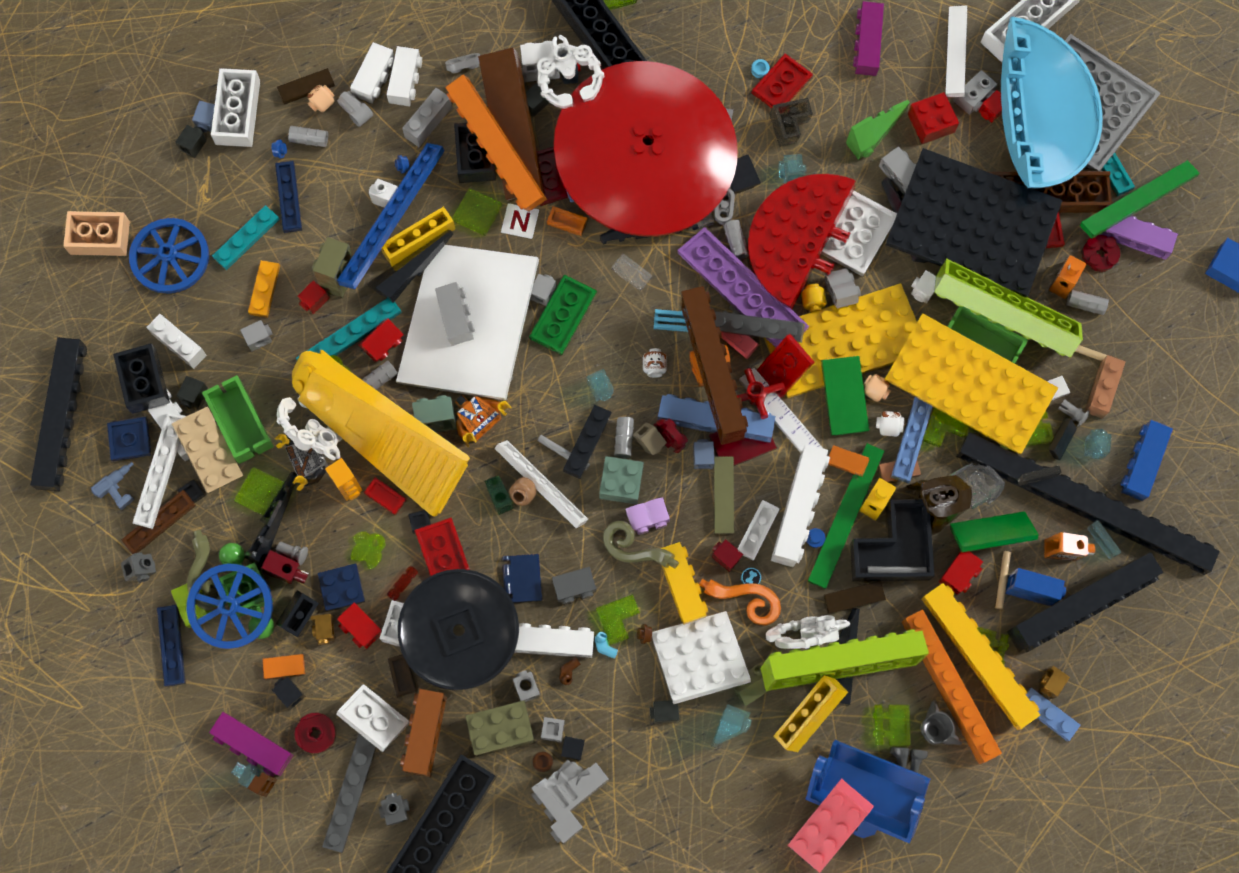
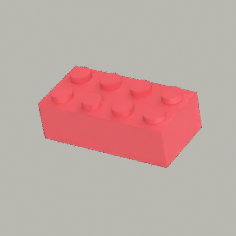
(830, 825)

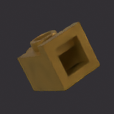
(323, 628)
(1053, 682)

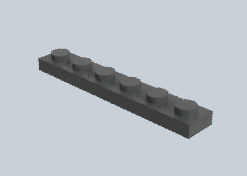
(759, 326)
(349, 795)

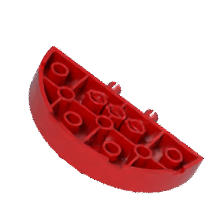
(793, 231)

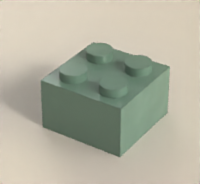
(435, 413)
(621, 480)

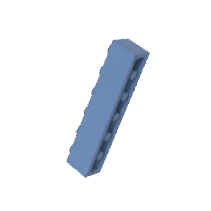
(698, 416)

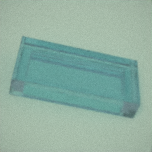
(1104, 540)

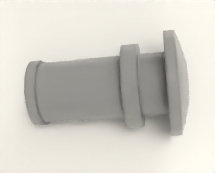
(1074, 412)
(292, 552)

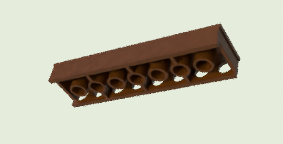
(510, 108)
(1077, 194)

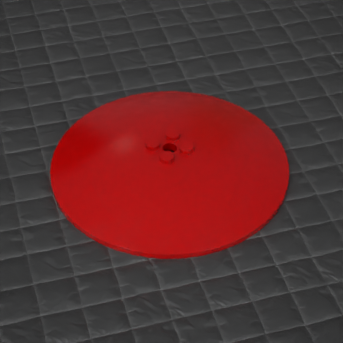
(640, 185)

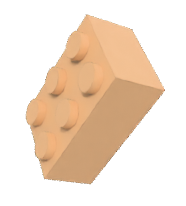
(96, 233)

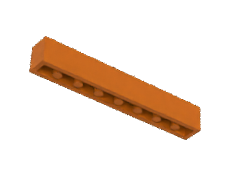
(496, 143)
(954, 691)

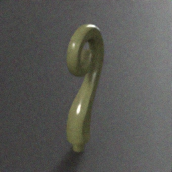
(202, 552)
(658, 555)

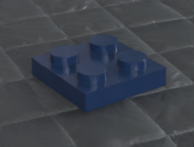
(129, 439)
(341, 587)

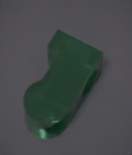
(499, 495)

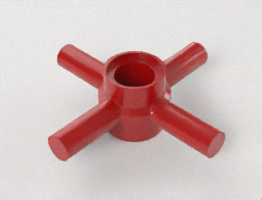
(757, 387)

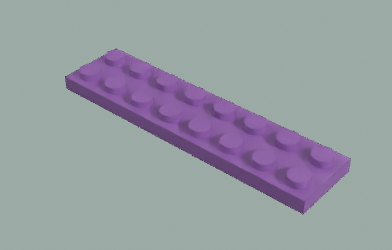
(734, 280)

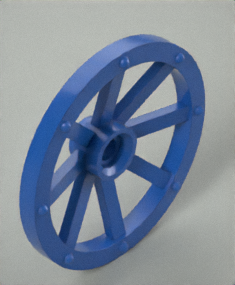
(171, 258)
(235, 607)

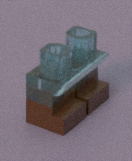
(250, 779)

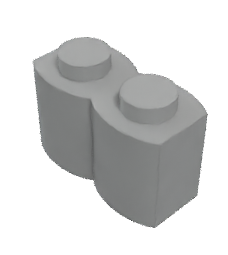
(842, 288)

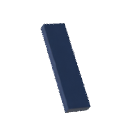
(288, 196)
(171, 645)

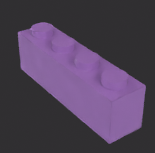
(1143, 237)

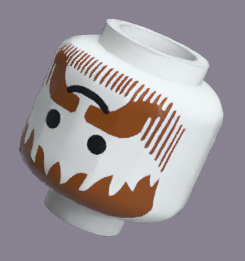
(654, 363)
(890, 423)

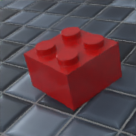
(933, 118)

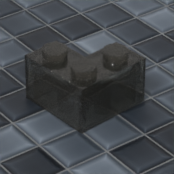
(787, 117)

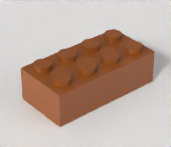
(424, 733)

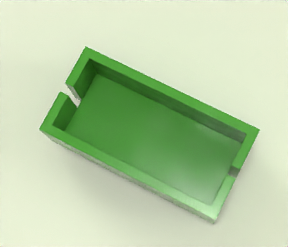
(988, 334)
(238, 419)

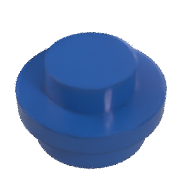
(279, 149)
(402, 164)
(816, 538)

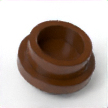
(644, 634)
(542, 761)

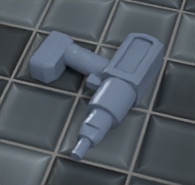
(109, 484)

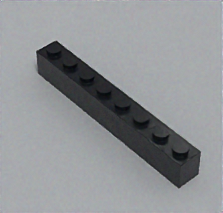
(58, 414)

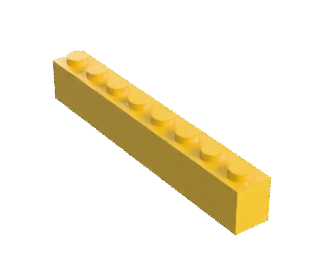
(981, 657)

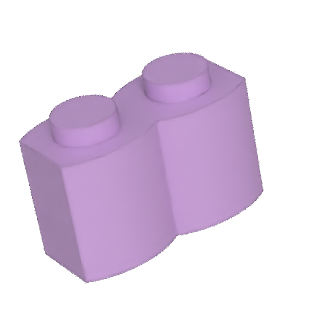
(648, 515)

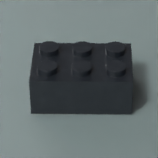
(471, 158)
(141, 378)

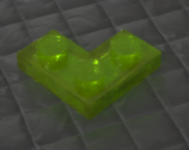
(939, 424)
(612, 616)

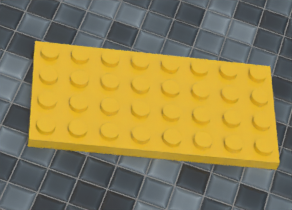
(869, 329)
(971, 383)

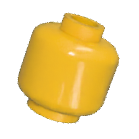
(814, 297)

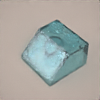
(731, 725)

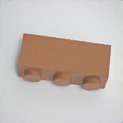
(1105, 386)

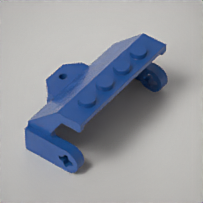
(892, 789)

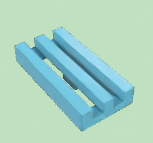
(671, 320)

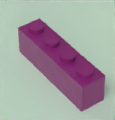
(869, 38)
(250, 743)

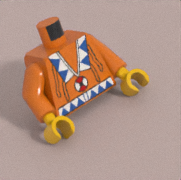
(478, 416)

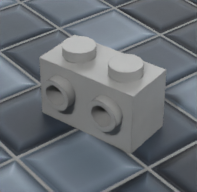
(976, 92)

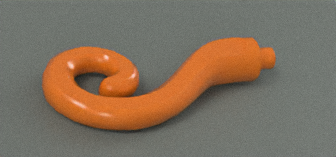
(720, 591)

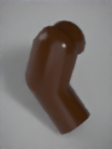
(566, 671)

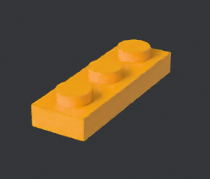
(264, 289)

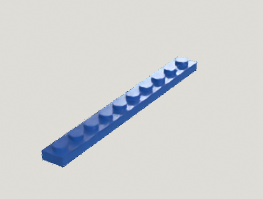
(390, 216)

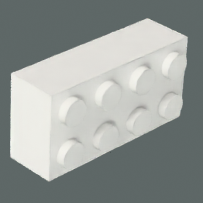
(235, 107)

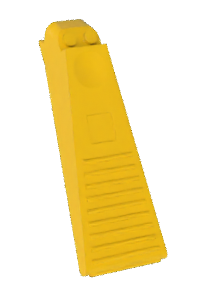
(380, 431)

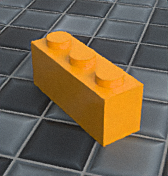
(344, 479)

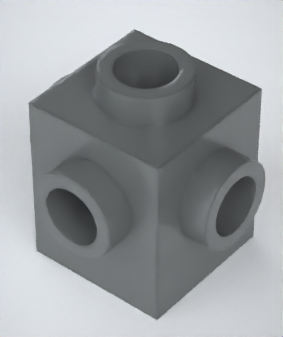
(138, 567)
(399, 815)

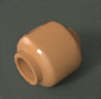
(522, 491)

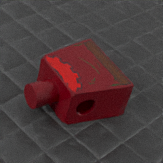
(276, 563)

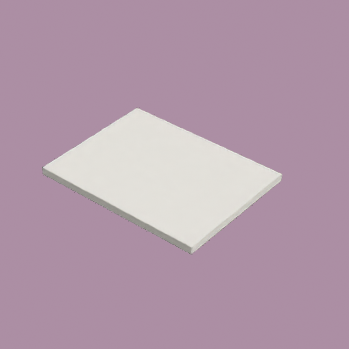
(498, 299)

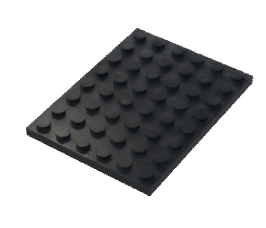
(974, 221)

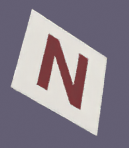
(519, 221)

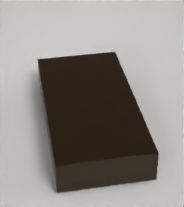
(401, 676)

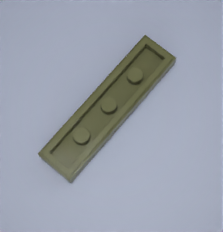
(723, 495)

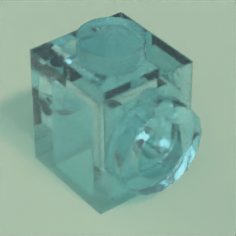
(791, 167)
(600, 385)
(1097, 444)

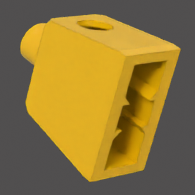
(878, 498)

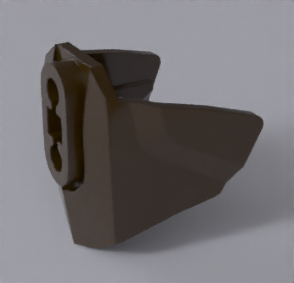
(951, 499)

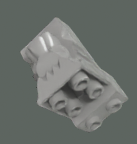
(564, 793)

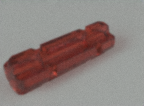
(402, 583)

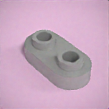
(457, 64)
(726, 208)

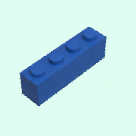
(1146, 460)

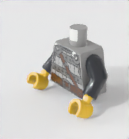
(307, 463)

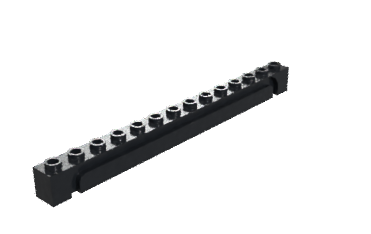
(1092, 505)

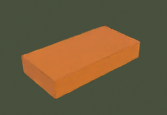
(567, 221)
(848, 461)
(283, 666)

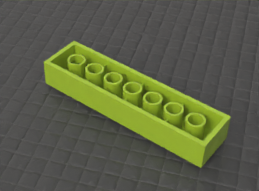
(1008, 308)
(844, 660)

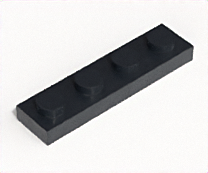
(587, 441)

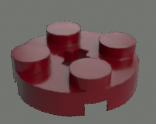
(1094, 260)
(671, 434)
(324, 740)

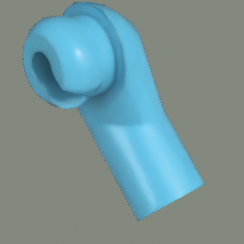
(603, 646)

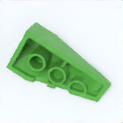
(870, 132)

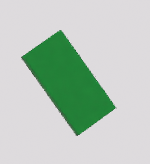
(563, 314)
(845, 395)
(993, 531)

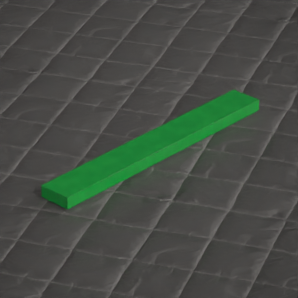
(1139, 199)
(844, 520)

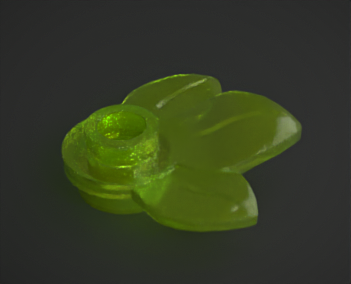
(366, 551)

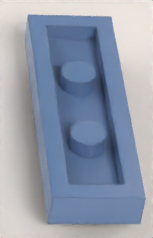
(1053, 716)

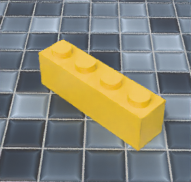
(417, 236)
(683, 588)
(810, 714)

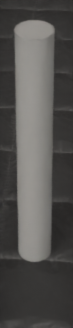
(555, 447)
(879, 569)

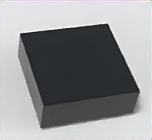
(193, 491)
(419, 520)
(572, 748)

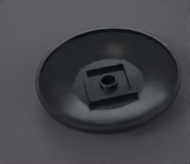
(453, 600)

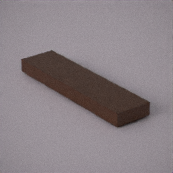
(166, 517)

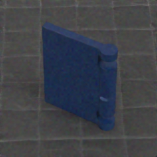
(522, 578)

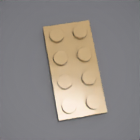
(207, 449)

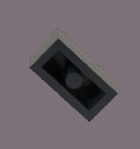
(297, 613)

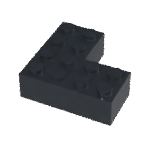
(906, 546)

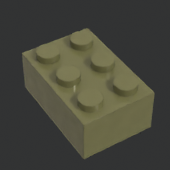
(330, 264)
(499, 728)

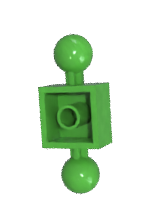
(234, 554)

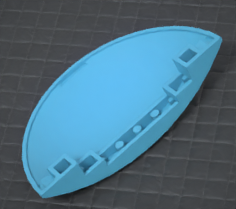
(1047, 105)

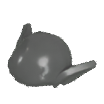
(938, 727)

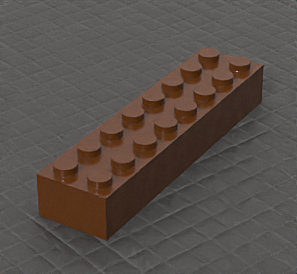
(713, 365)

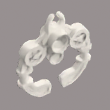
(566, 65)
(314, 435)
(813, 632)

